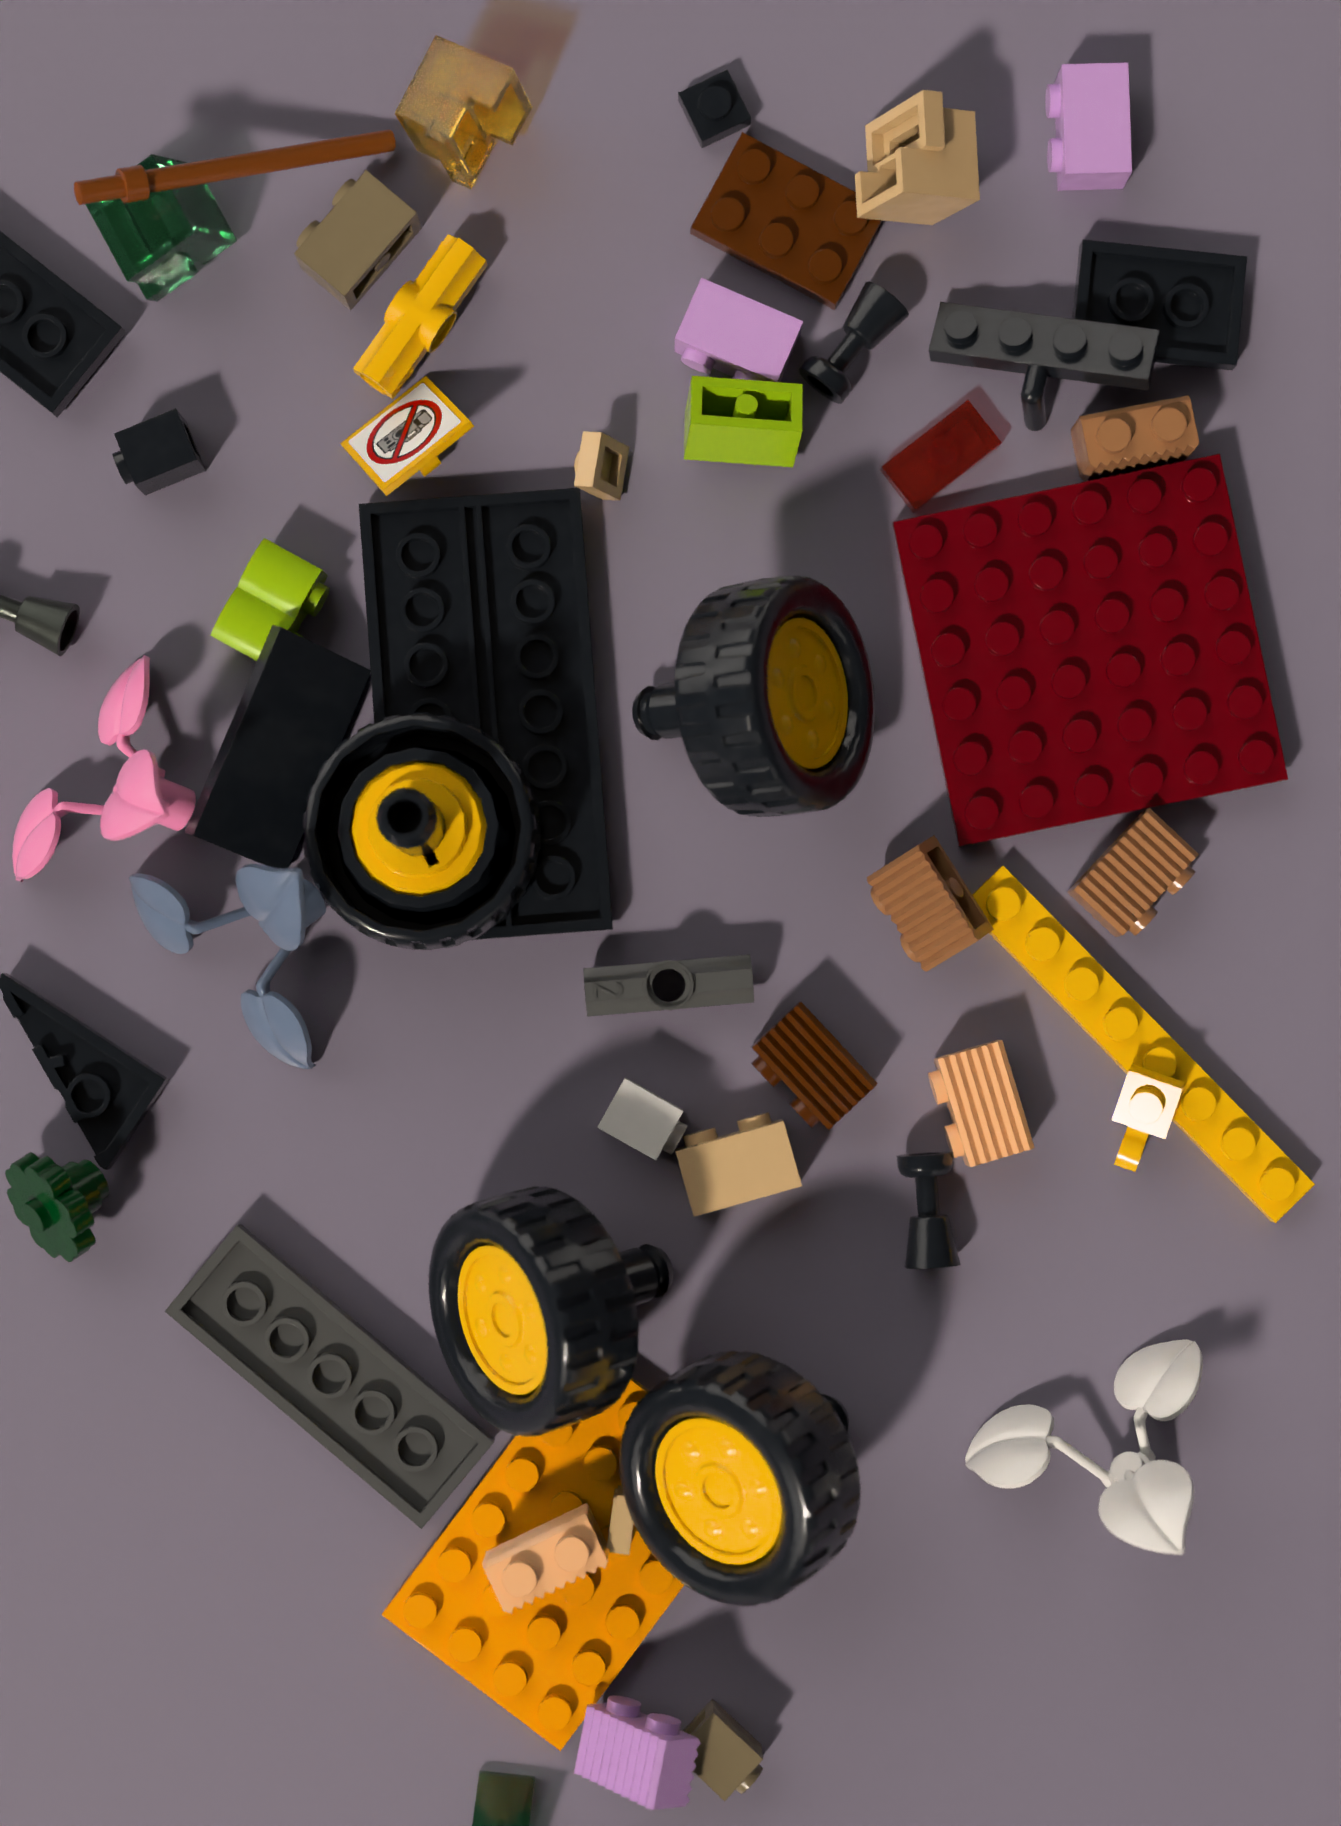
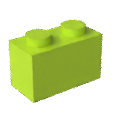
(743, 421)

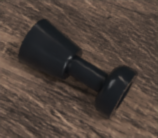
(868, 323)
(929, 1233)

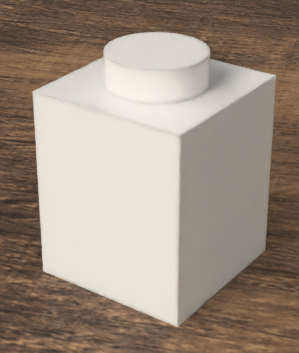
(643, 1120)

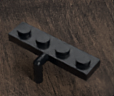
(1043, 349)

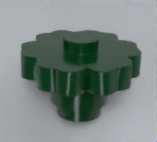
(57, 1202)

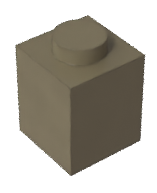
(727, 1752)

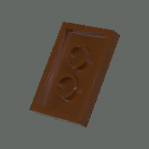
(785, 221)

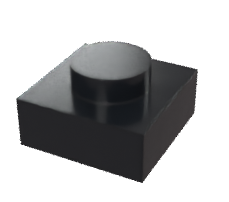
(714, 108)

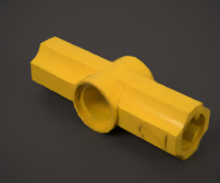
(420, 316)

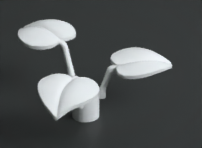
(1144, 1497)

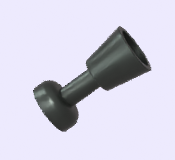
(43, 621)

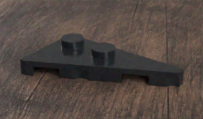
(99, 1081)

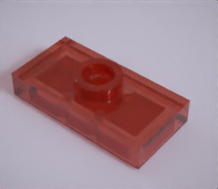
(940, 456)

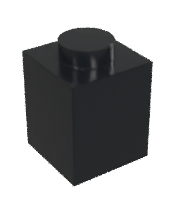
(157, 453)

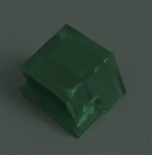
(164, 235)

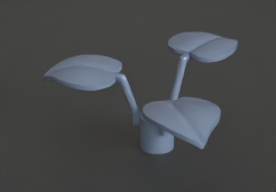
(284, 909)

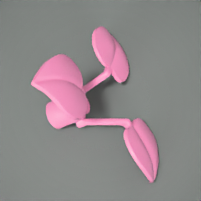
(138, 798)

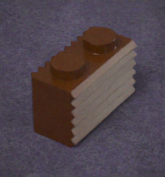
(812, 1067)

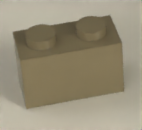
(356, 239)

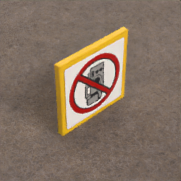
(407, 436)

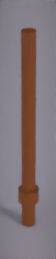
(136, 183)

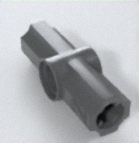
(630, 990)

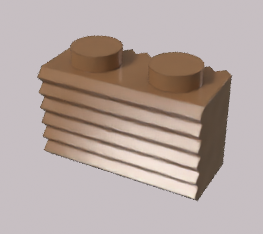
(1134, 437)
(1134, 875)
(928, 904)

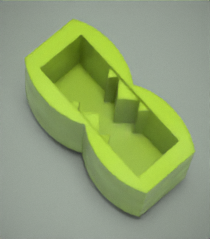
(272, 591)

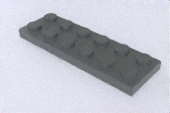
(330, 1375)

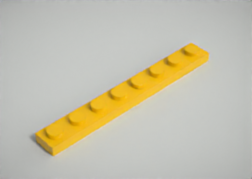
(1136, 1038)

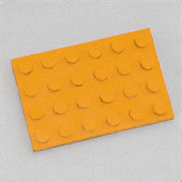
(571, 1643)

